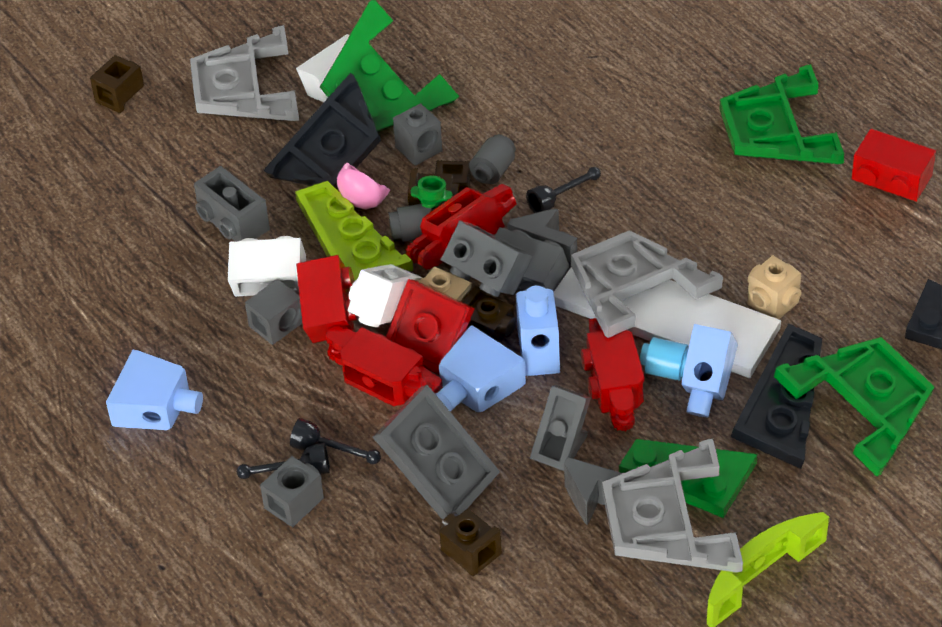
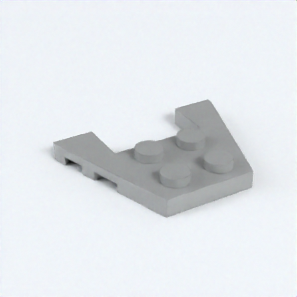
(228, 81)
(628, 266)
(652, 518)

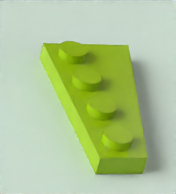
(345, 232)

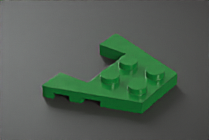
(379, 84)
(764, 125)
(875, 384)

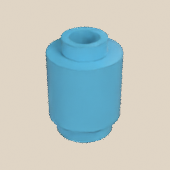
(664, 358)

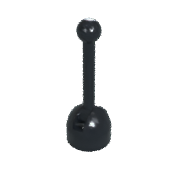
(544, 197)
(307, 434)
(314, 455)

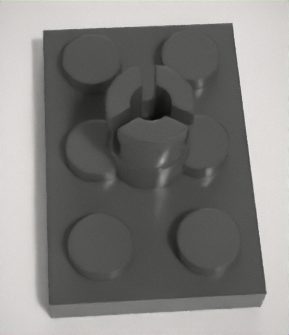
(436, 453)

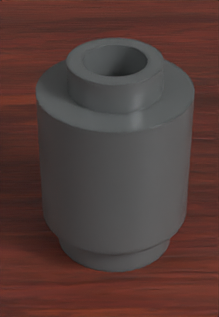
(492, 159)
(406, 222)

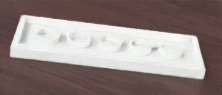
(671, 313)

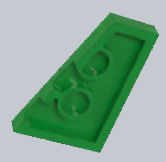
(708, 493)

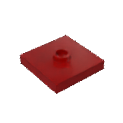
(428, 322)

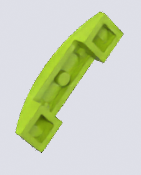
(794, 536)

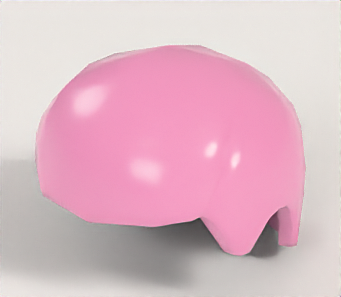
(360, 188)

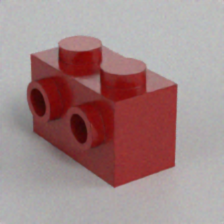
(893, 164)
(325, 296)

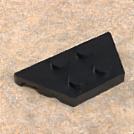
(333, 136)

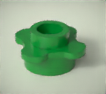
(431, 191)

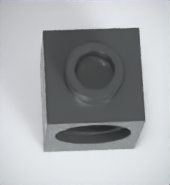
(417, 134)
(274, 311)
(292, 491)

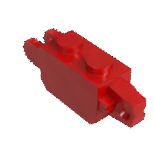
(467, 206)
(379, 365)
(615, 374)

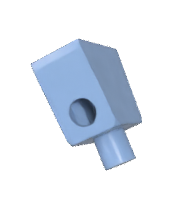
(538, 316)
(712, 352)
(479, 372)
(151, 394)

